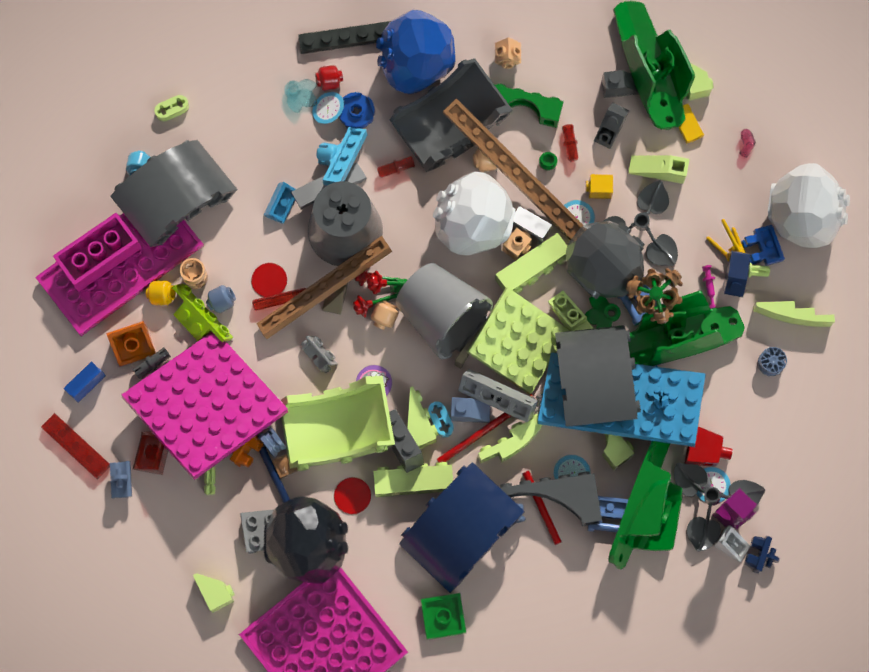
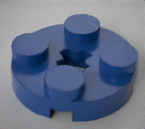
(364, 117)

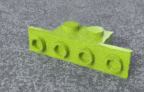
(197, 317)

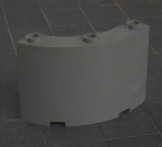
(431, 133)
(172, 190)
(596, 375)

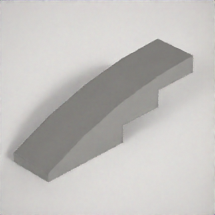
(306, 194)

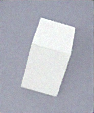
(732, 543)

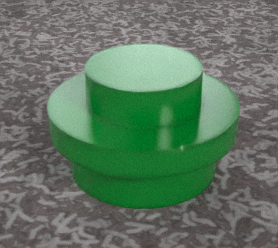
(548, 161)

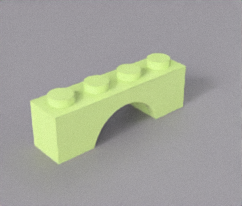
(617, 451)

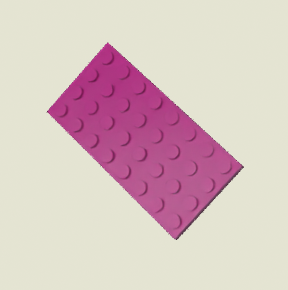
(120, 284)

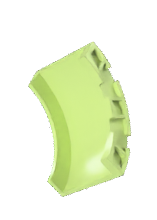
(337, 424)

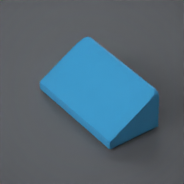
(280, 203)

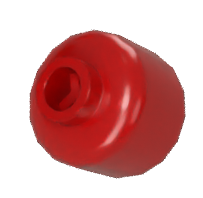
(328, 78)

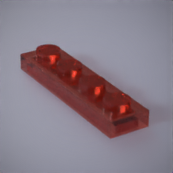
(76, 446)

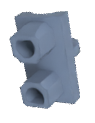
(121, 479)

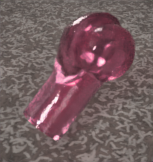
(748, 142)

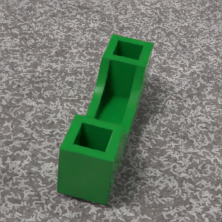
(547, 109)

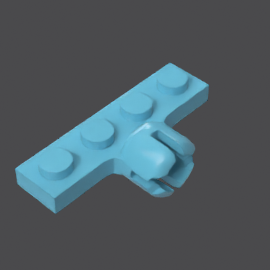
(341, 156)

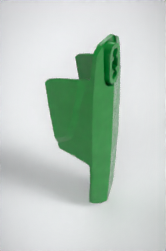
(656, 64)
(685, 333)
(651, 511)

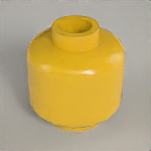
(160, 293)

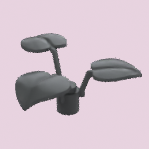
(653, 198)
(691, 478)

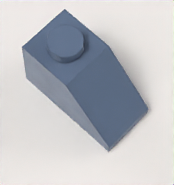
(469, 410)

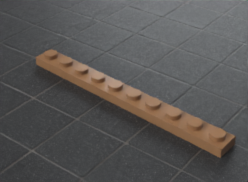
(513, 169)

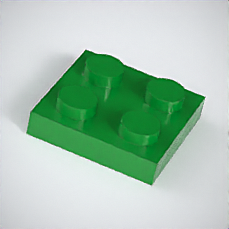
(443, 616)

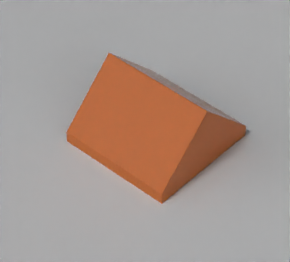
(131, 343)

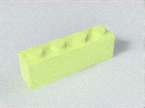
(533, 264)
(418, 481)

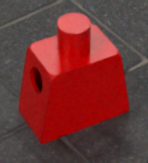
(707, 449)

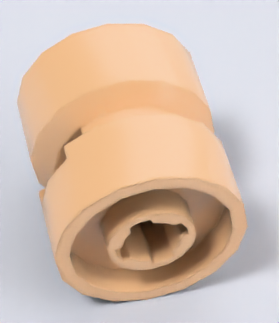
(192, 269)

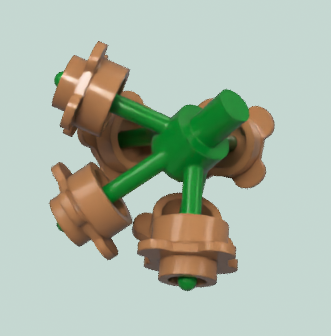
(653, 281)

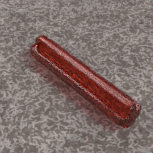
(275, 300)

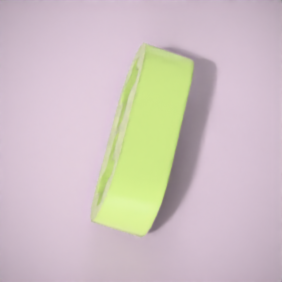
(171, 108)

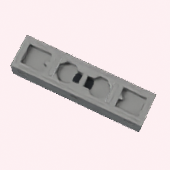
(497, 395)

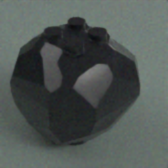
(305, 540)

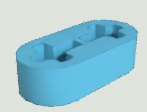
(444, 417)

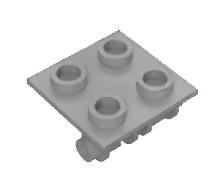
(253, 529)

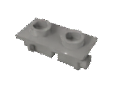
(314, 347)

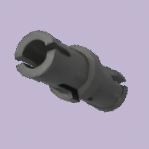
(151, 362)

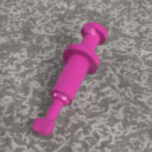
(709, 284)

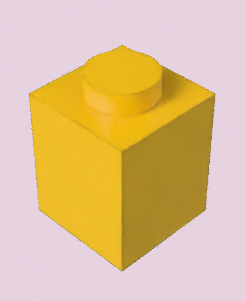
(600, 186)

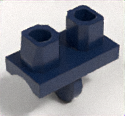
(757, 562)

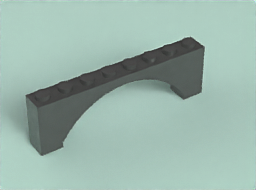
(574, 493)

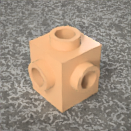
(508, 53)
(517, 244)

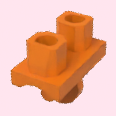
(241, 457)

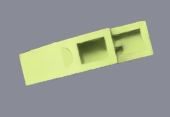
(569, 313)
(521, 436)

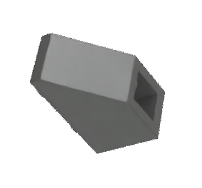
(611, 125)

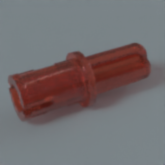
(570, 142)
(395, 167)

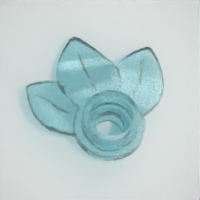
(303, 95)

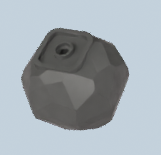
(605, 258)

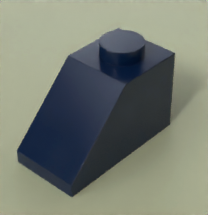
(736, 274)

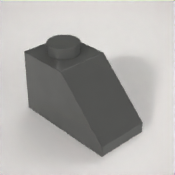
(618, 84)

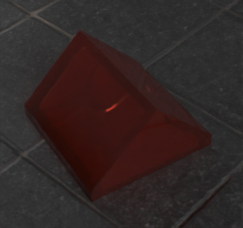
(150, 454)

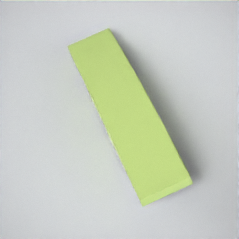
(786, 312)

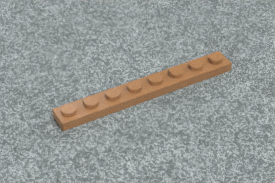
(324, 287)

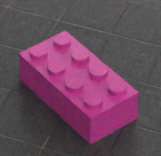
(97, 252)

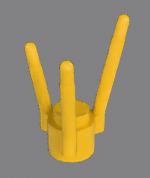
(737, 245)

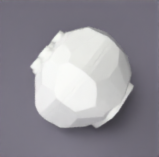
(808, 206)
(473, 214)

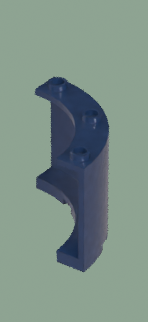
(460, 526)

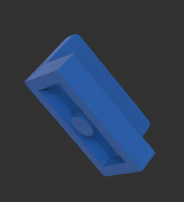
(84, 382)

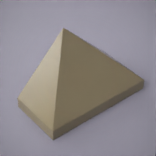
(335, 301)

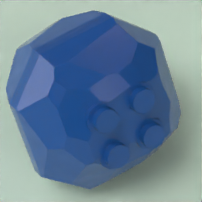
(415, 51)

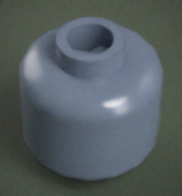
(221, 299)

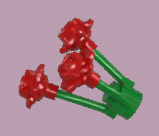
(375, 282)

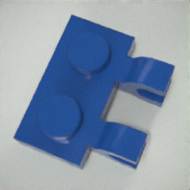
(768, 244)

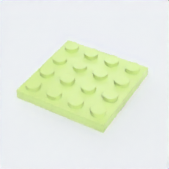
(517, 340)

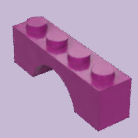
(735, 510)

